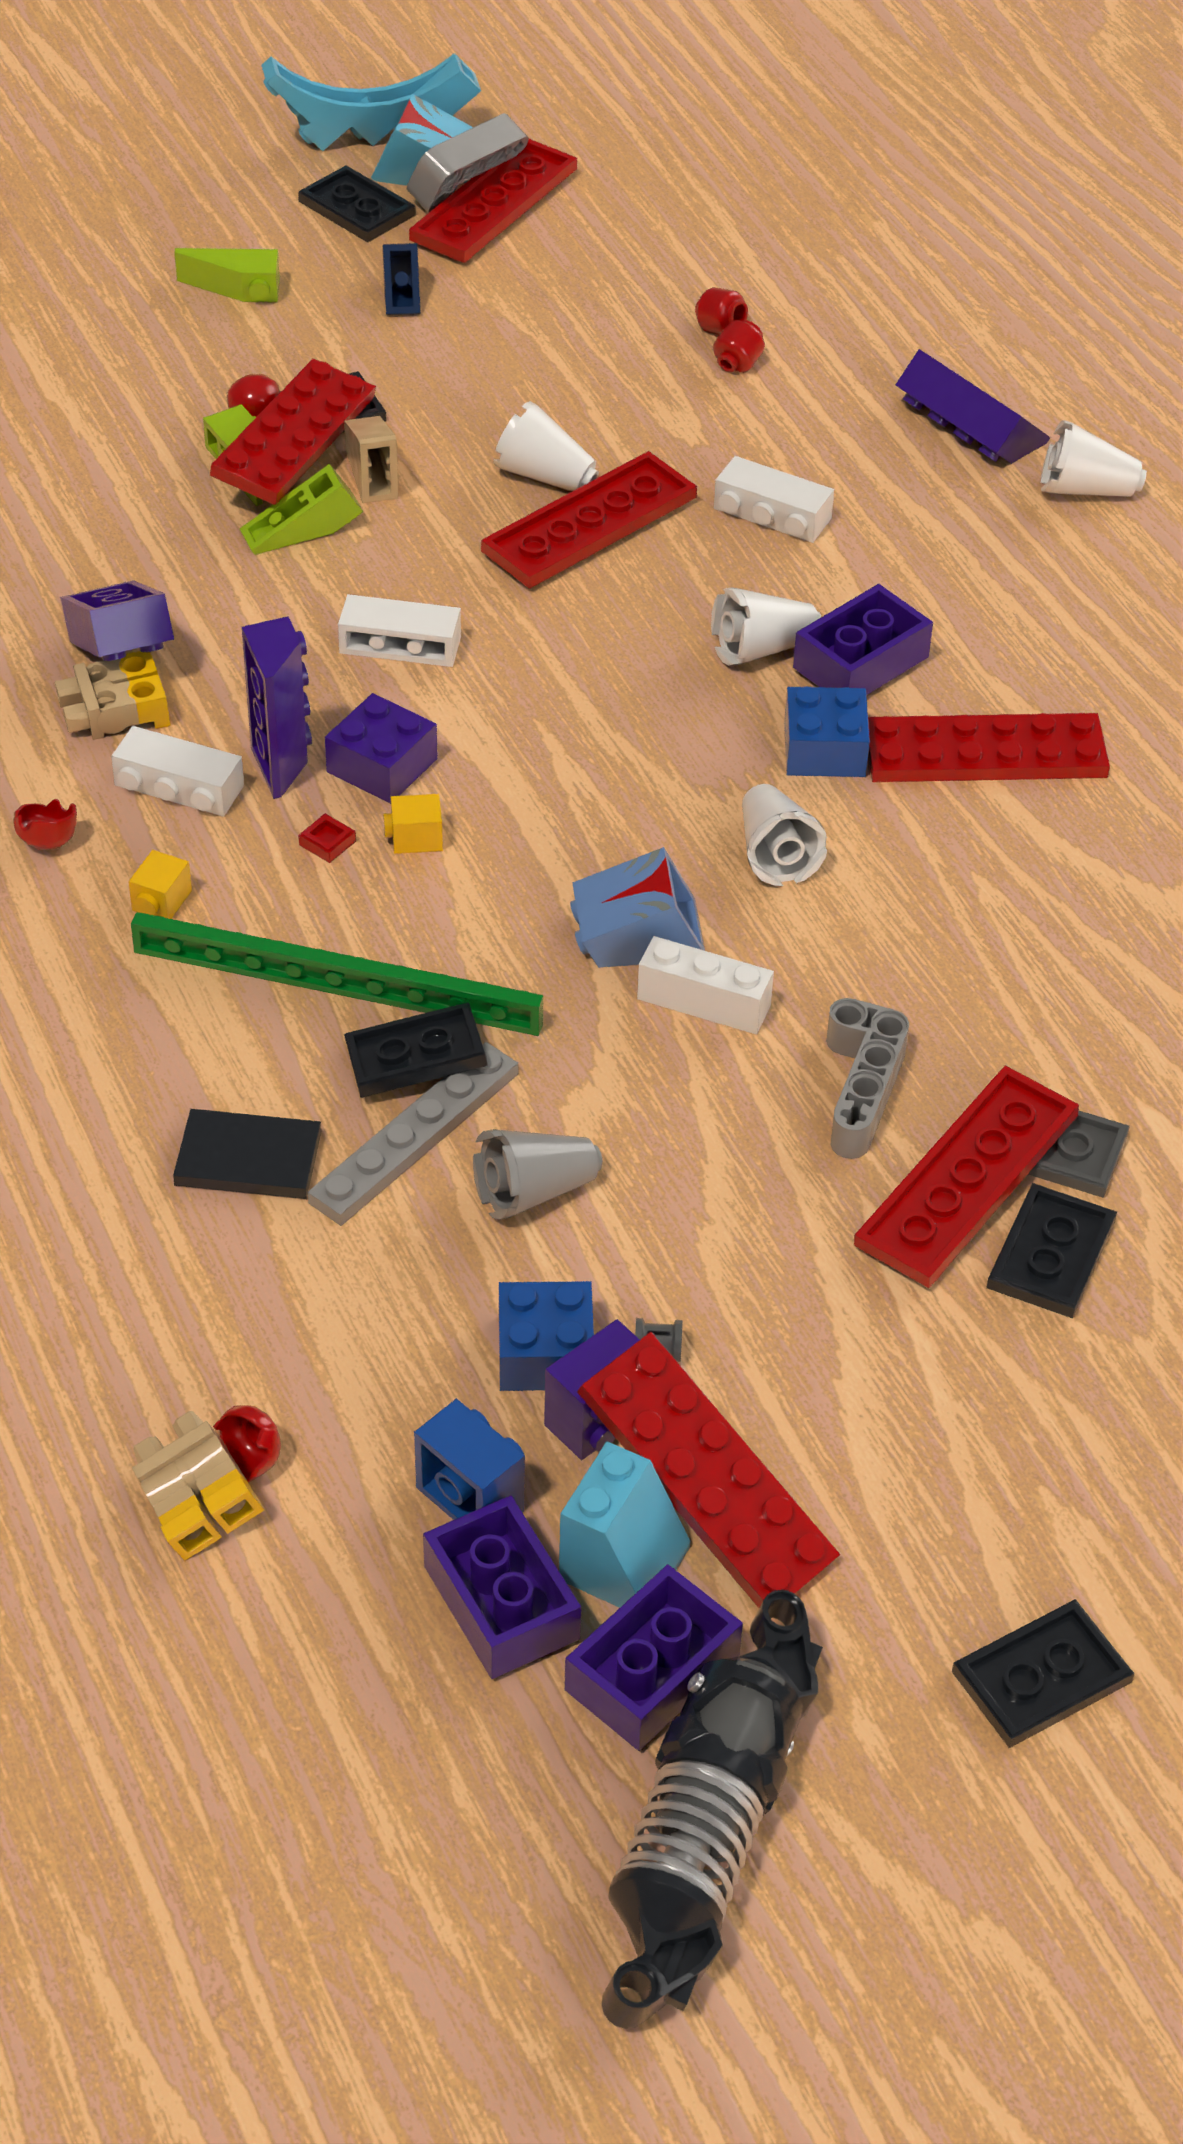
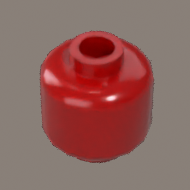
(718, 308)
(739, 346)

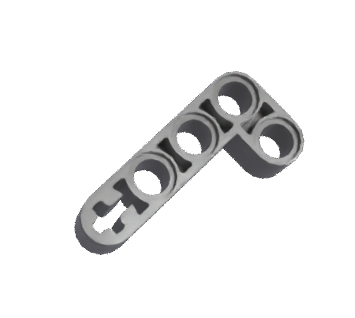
(464, 158)
(878, 1043)

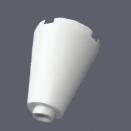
(543, 451)
(1089, 466)
(756, 624)
(781, 837)

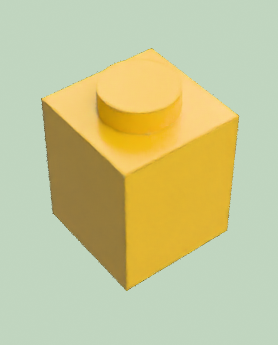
(414, 823)
(160, 885)

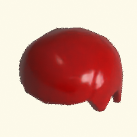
(253, 392)
(45, 825)
(250, 1439)

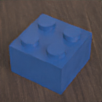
(826, 731)
(539, 1327)
(466, 1462)

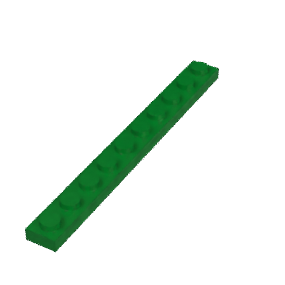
(334, 972)

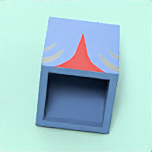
(630, 905)

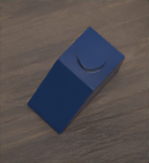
(401, 279)

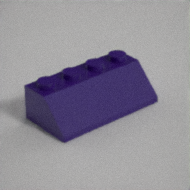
(969, 409)
(277, 700)

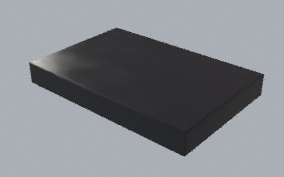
(356, 203)
(415, 1049)
(247, 1153)
(1052, 1250)
(1042, 1673)

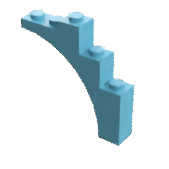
(371, 112)

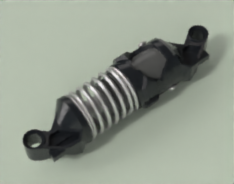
(713, 1786)

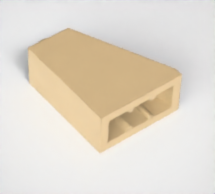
(372, 458)

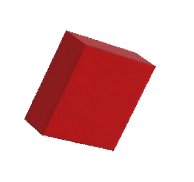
(327, 838)

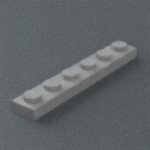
(409, 1137)

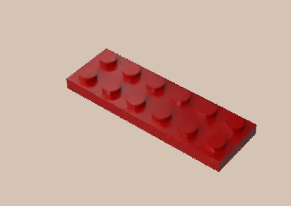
(492, 201)
(292, 431)
(588, 519)
(986, 747)
(966, 1176)
(708, 1471)

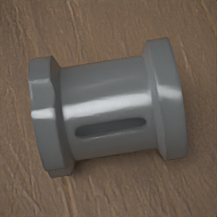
(668, 1334)

